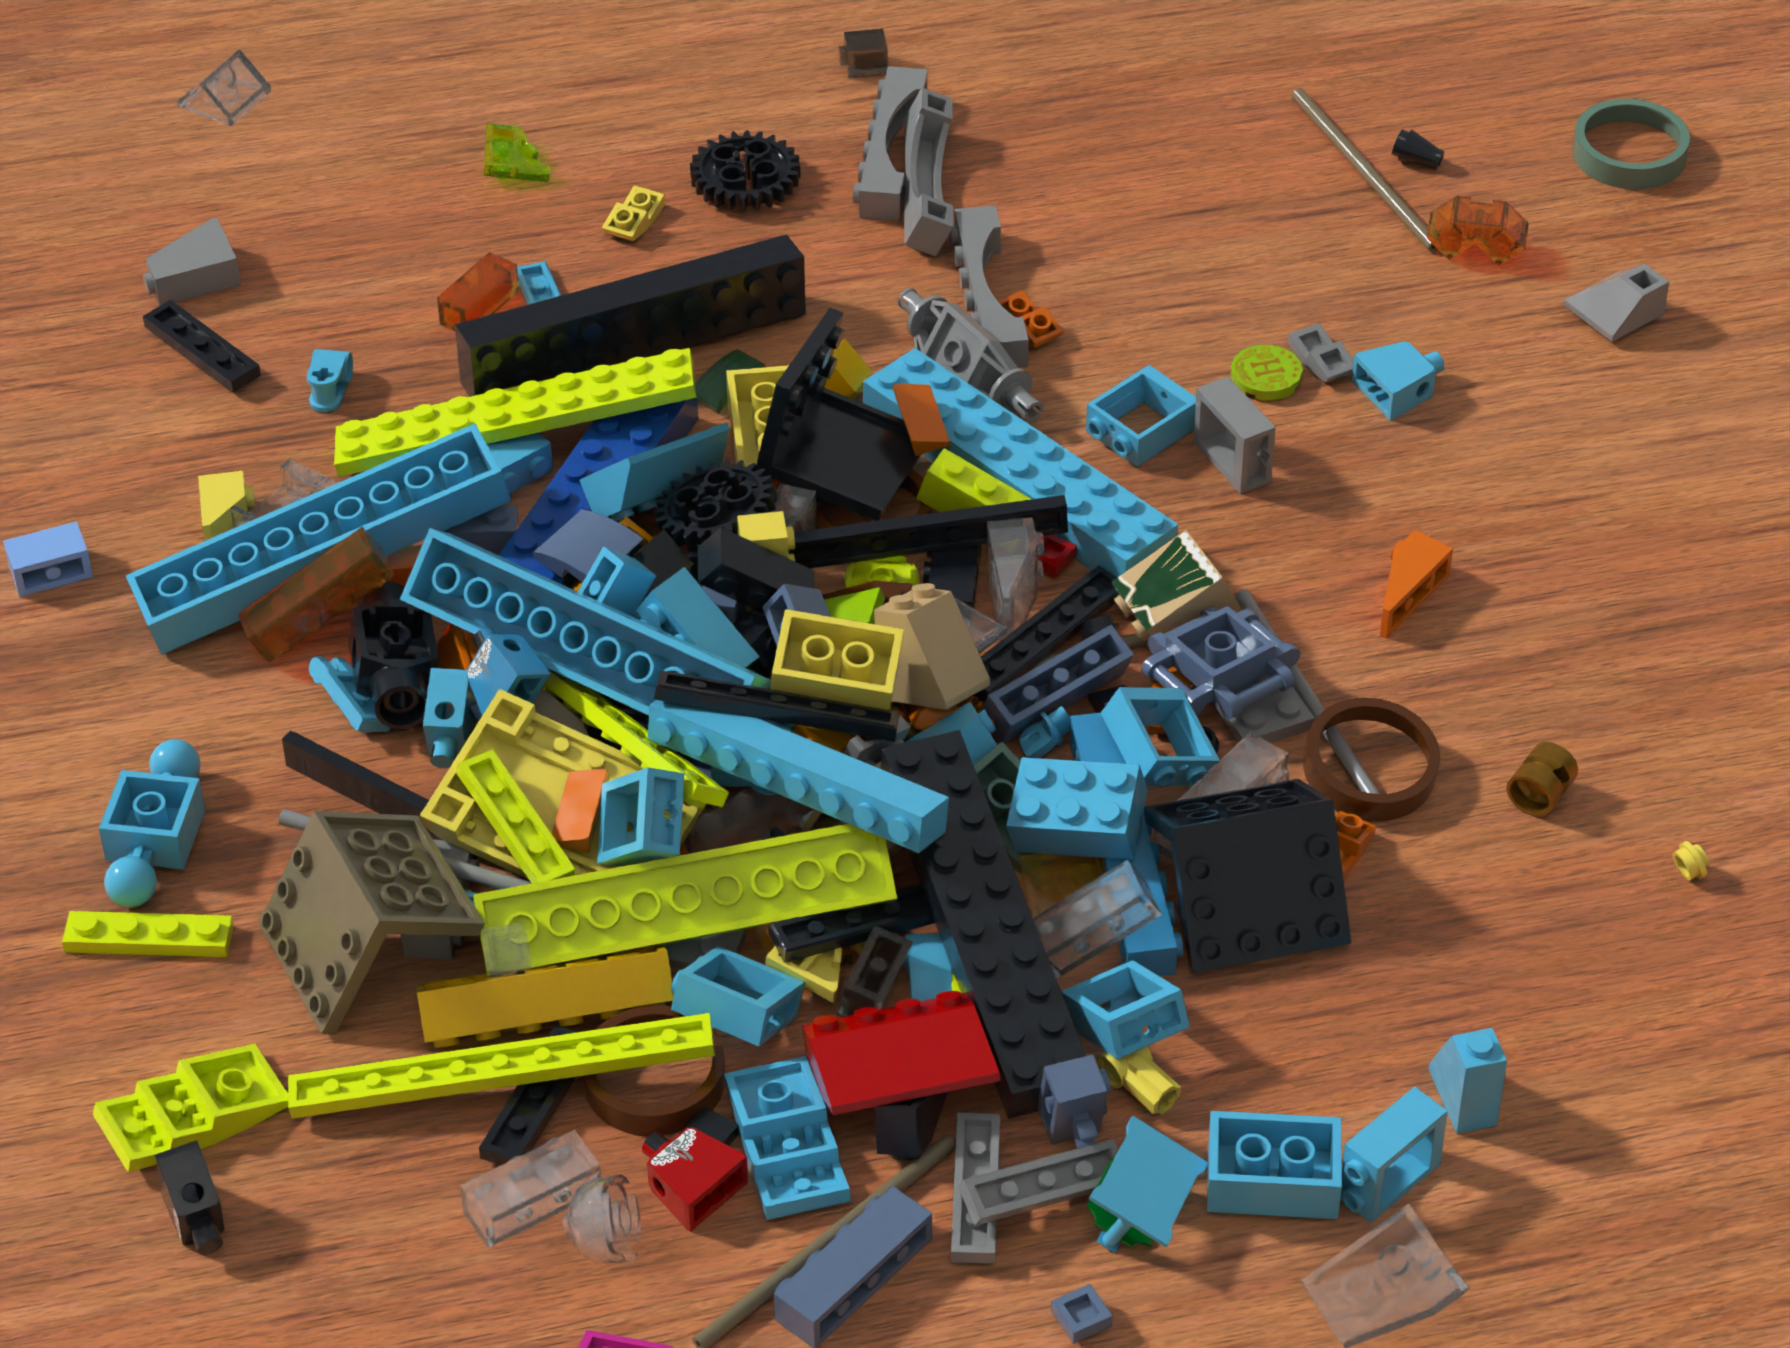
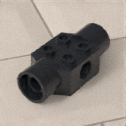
(392, 655)

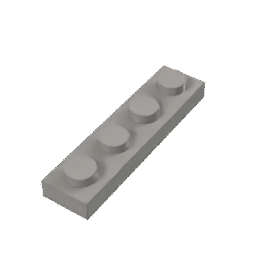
(974, 1155)
(1036, 1183)

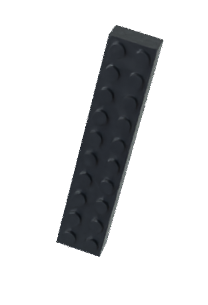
(634, 316)
(987, 923)

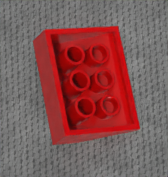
(899, 1052)

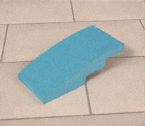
(787, 1138)

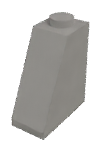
(192, 265)

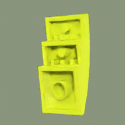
(202, 1101)

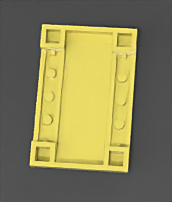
(539, 759)

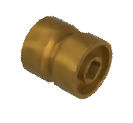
(1542, 779)

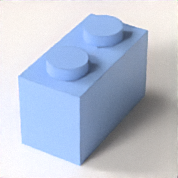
(48, 559)

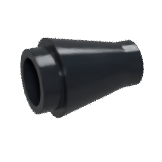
(1415, 149)

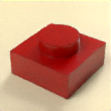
(1057, 554)

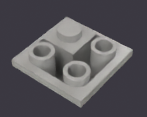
(1621, 301)

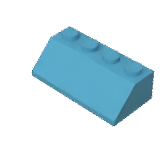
(644, 476)

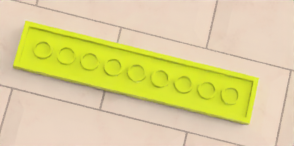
(520, 409)
(694, 894)

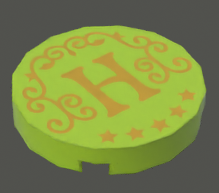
(1267, 372)

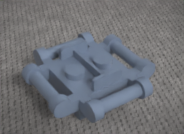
(1223, 658)

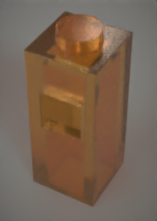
(478, 291)

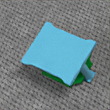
(1143, 1188)

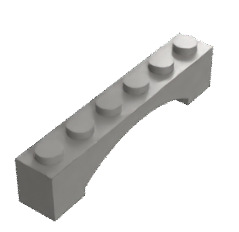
(881, 186)
(926, 215)
(977, 239)

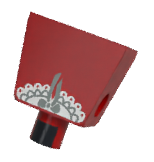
(693, 1174)

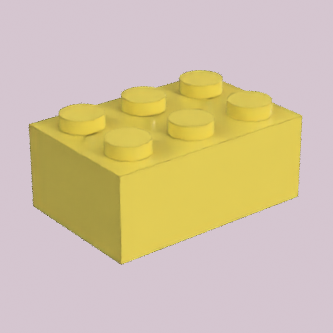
(837, 659)

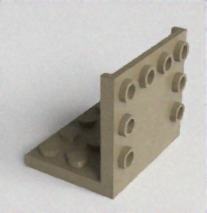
(349, 889)

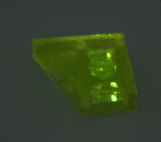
(511, 155)

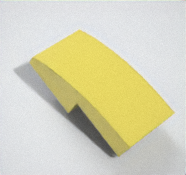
(635, 214)

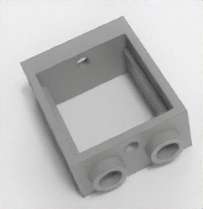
(1224, 407)

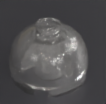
(604, 1220)

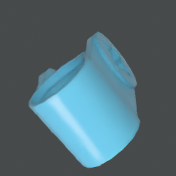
(329, 377)

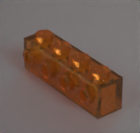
(316, 594)

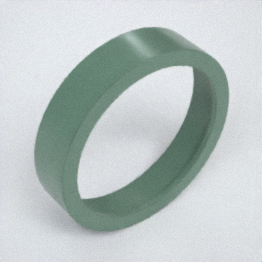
(1627, 174)

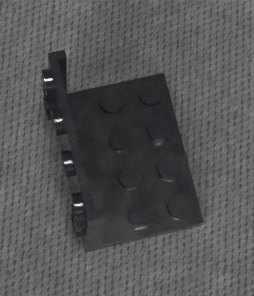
(829, 440)
(1256, 873)

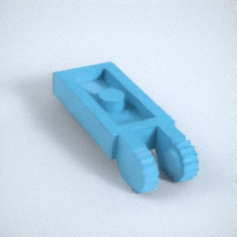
(339, 682)

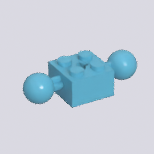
(151, 822)

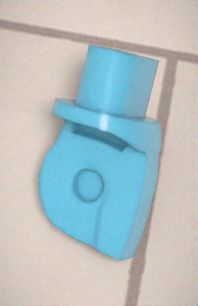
(1046, 734)

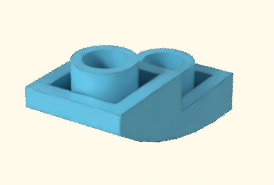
(927, 967)

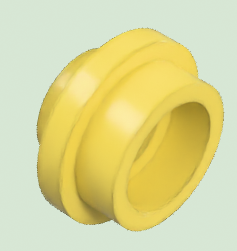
(1691, 861)

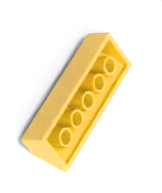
(543, 994)

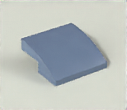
(580, 542)

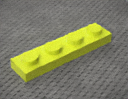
(514, 818)
(148, 934)

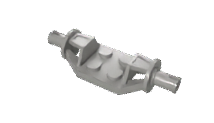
(968, 351)

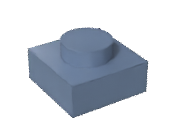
(1081, 1313)

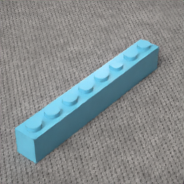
(803, 772)

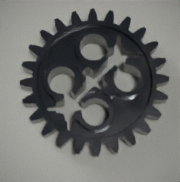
(723, 176)
(713, 501)

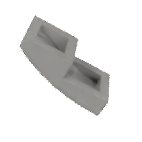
(1320, 354)

